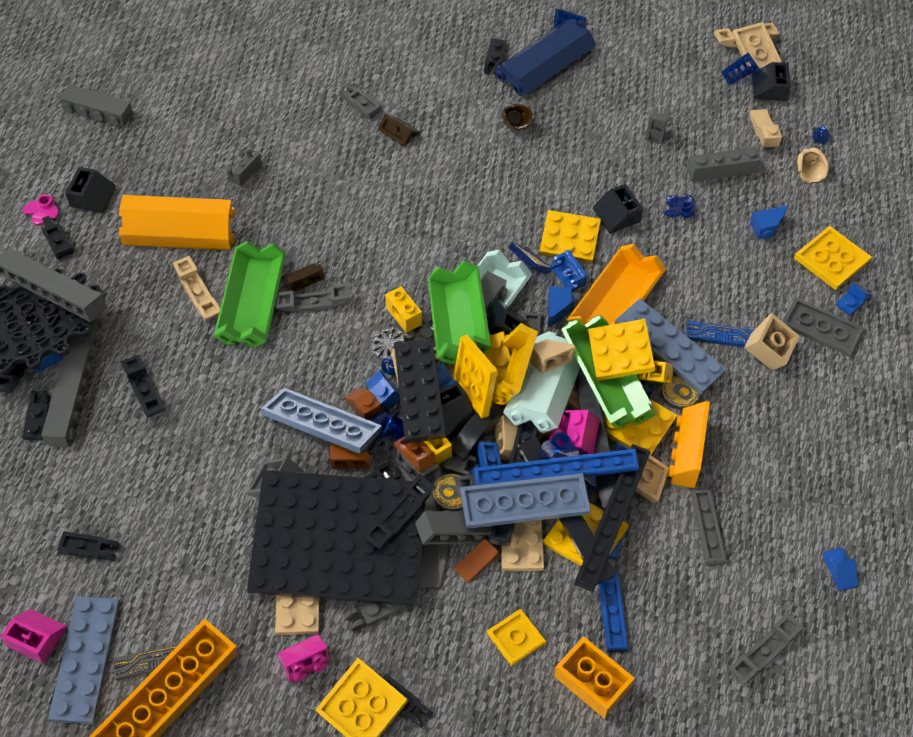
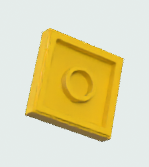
(516, 637)

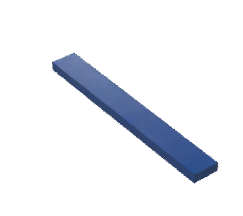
(587, 464)

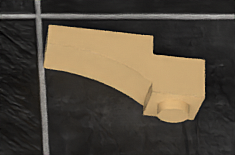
(765, 129)

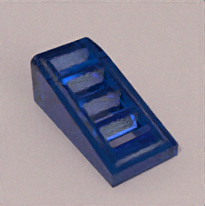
(562, 15)
(742, 73)

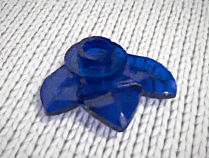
(680, 206)
(552, 449)

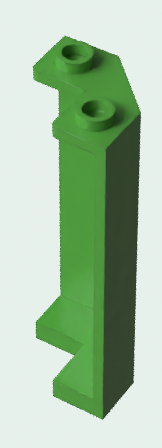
(250, 295)
(457, 310)
(620, 398)

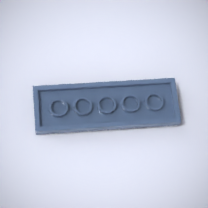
(674, 347)
(321, 420)
(524, 500)
(84, 660)

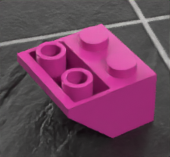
(582, 429)
(33, 635)
(304, 658)

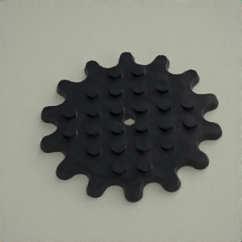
(50, 333)

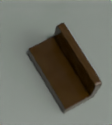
(397, 129)
(304, 277)

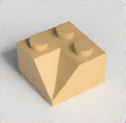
(772, 342)

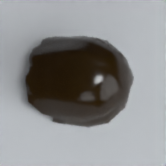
(517, 114)

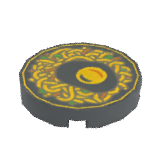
(678, 394)
(446, 493)

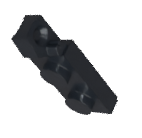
(56, 238)

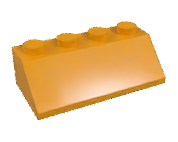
(689, 446)

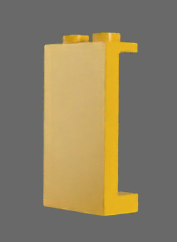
(522, 342)

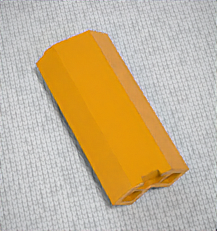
(176, 222)
(619, 285)

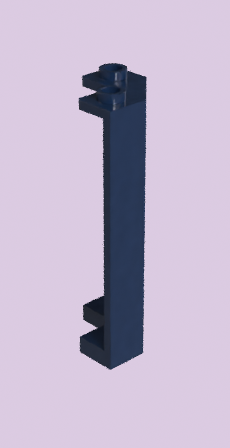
(545, 57)

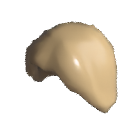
(812, 165)

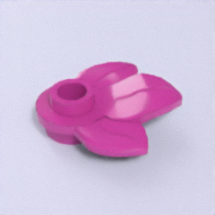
(39, 209)

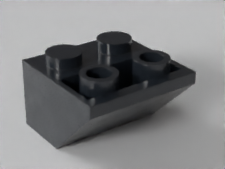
(771, 82)
(89, 190)
(618, 209)
(503, 318)
(456, 408)

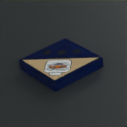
(529, 258)

